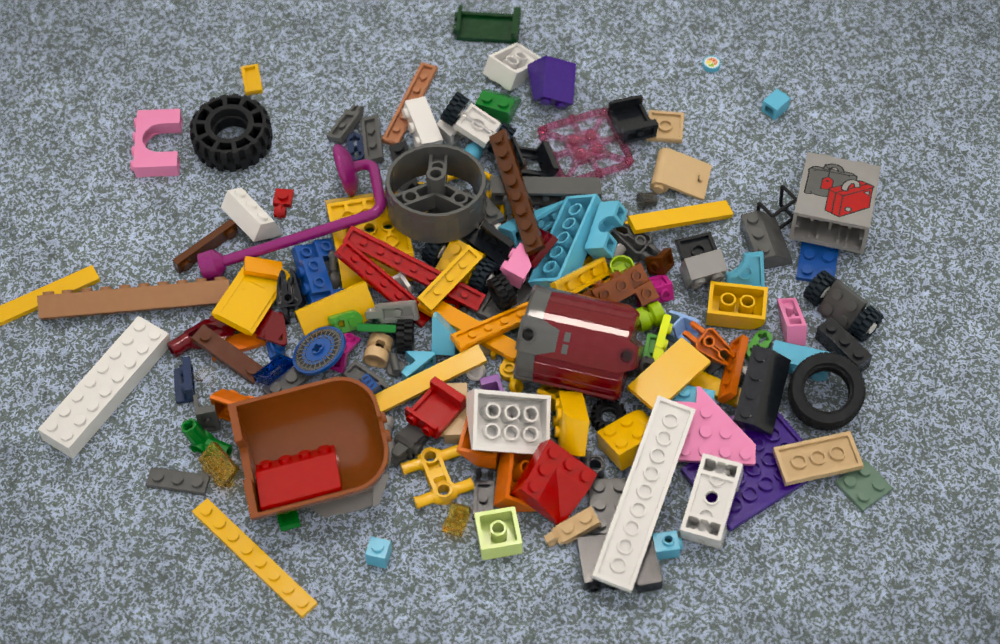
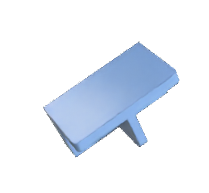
(681, 323)

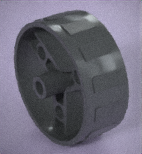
(449, 210)

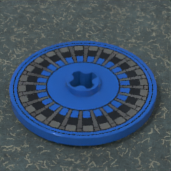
(319, 350)

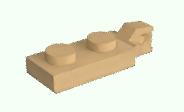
(573, 527)

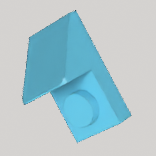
(419, 362)

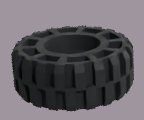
(231, 152)

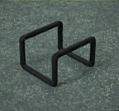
(783, 208)

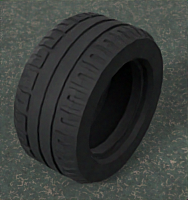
(828, 363)

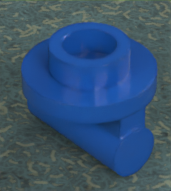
(274, 350)

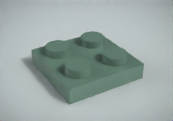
(864, 486)

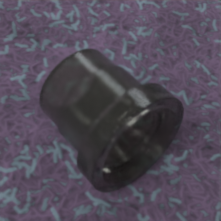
(646, 200)

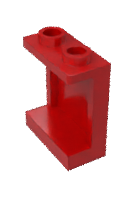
(436, 408)

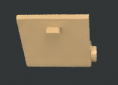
(680, 173)

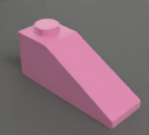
(792, 321)

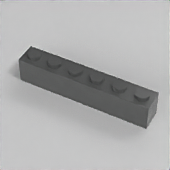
(547, 190)

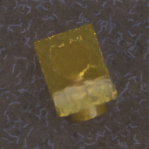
(457, 519)

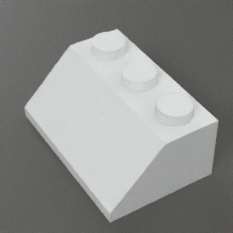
(249, 215)

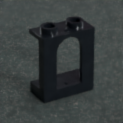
(542, 154)

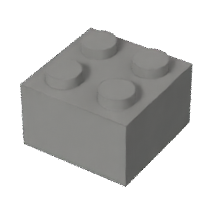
(703, 269)

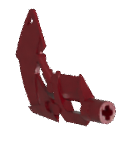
(270, 330)

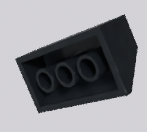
(762, 390)

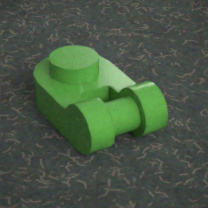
(349, 318)

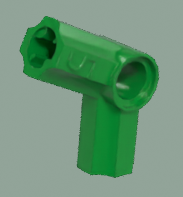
(200, 438)

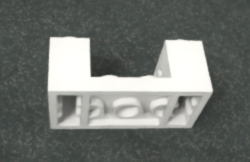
(704, 520)

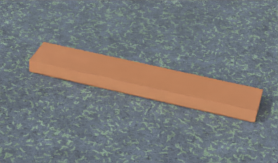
(416, 89)

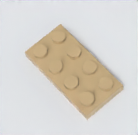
(817, 458)

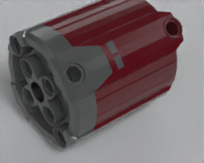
(577, 343)

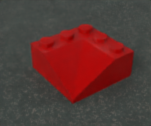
(554, 482)

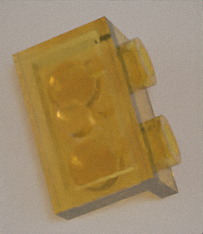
(219, 465)

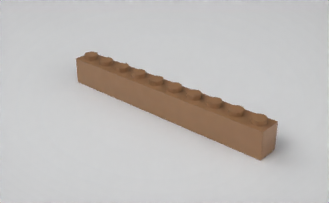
(133, 299)

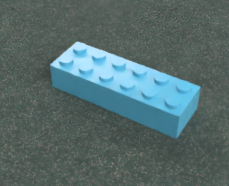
(572, 232)

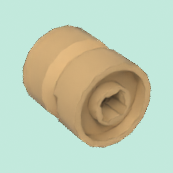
(378, 350)

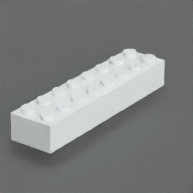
(104, 387)

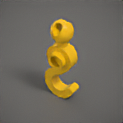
(506, 373)

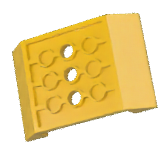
(348, 206)

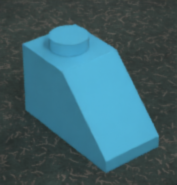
(441, 336)

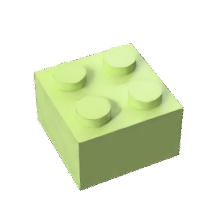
(498, 533)

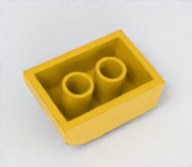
(736, 305)
(571, 422)
(622, 438)

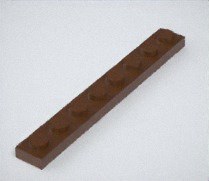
(517, 192)

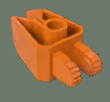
(709, 343)

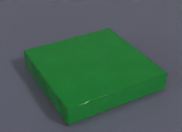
(376, 327)

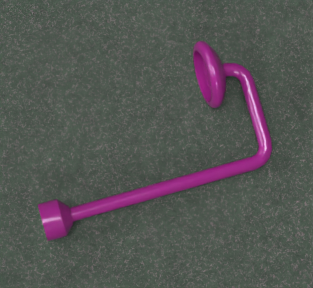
(214, 264)

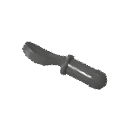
(507, 207)
(334, 277)

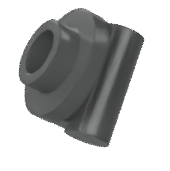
(645, 362)
(395, 366)

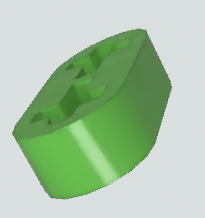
(756, 339)

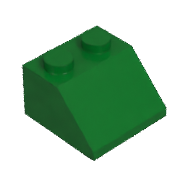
(498, 105)

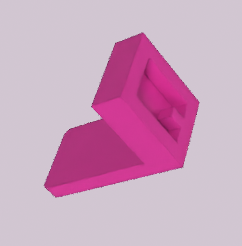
(351, 342)

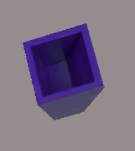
(552, 81)

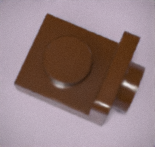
(661, 263)

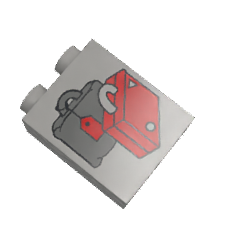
(835, 202)

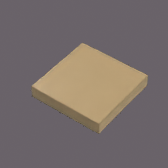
(669, 126)

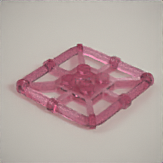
(591, 137)

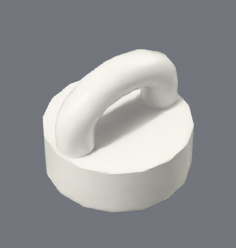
(477, 373)

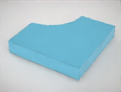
(749, 270)

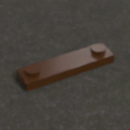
(211, 241)
(226, 353)

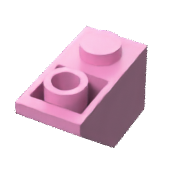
(517, 267)

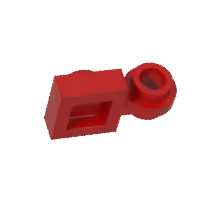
(282, 199)

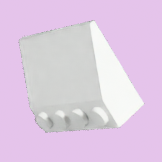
(507, 421)

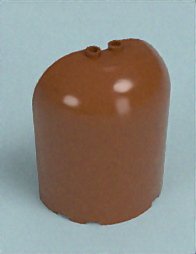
(304, 418)

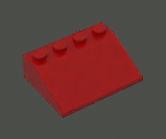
(298, 477)

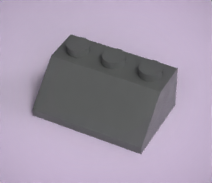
(764, 235)

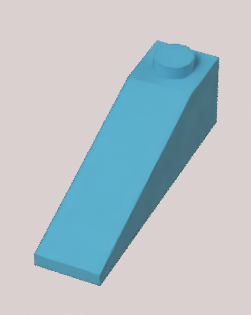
(545, 217)

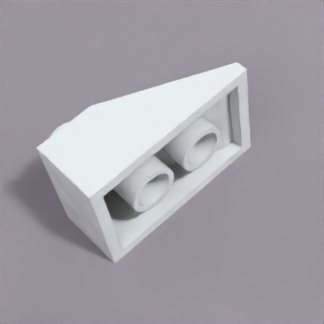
(509, 66)

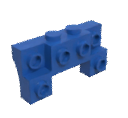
(312, 269)

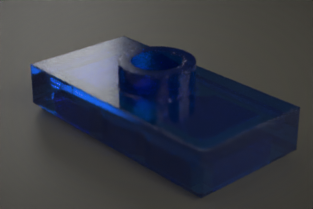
(273, 370)

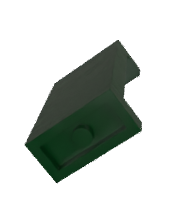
(487, 26)

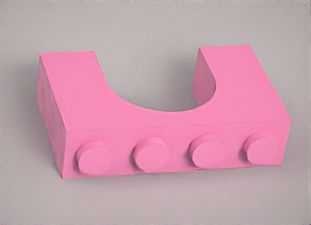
(147, 125)

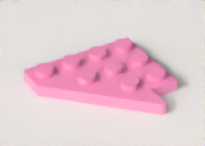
(715, 434)

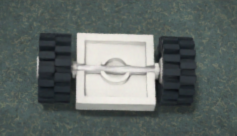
(473, 122)

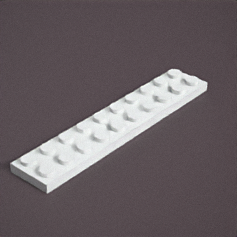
(643, 494)

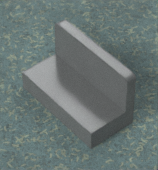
(206, 416)

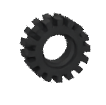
(501, 292)
(405, 335)
(606, 406)

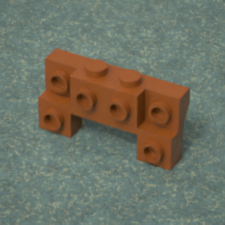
(624, 284)

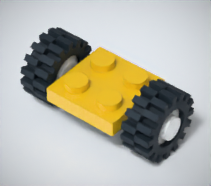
(442, 254)

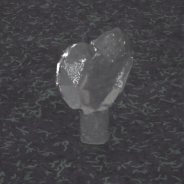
(208, 375)

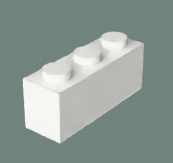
(421, 122)

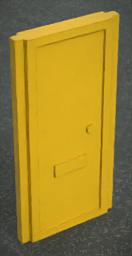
(247, 301)

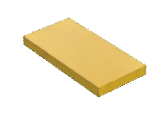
(352, 298)
(669, 373)

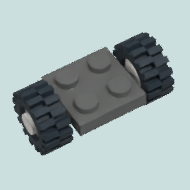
(843, 305)

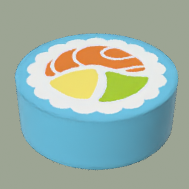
(711, 64)

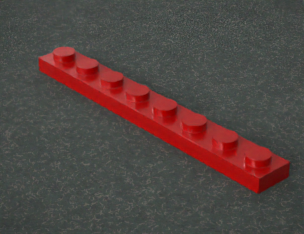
(411, 267)

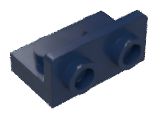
(184, 381)

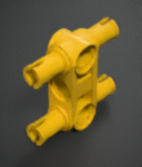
(437, 476)

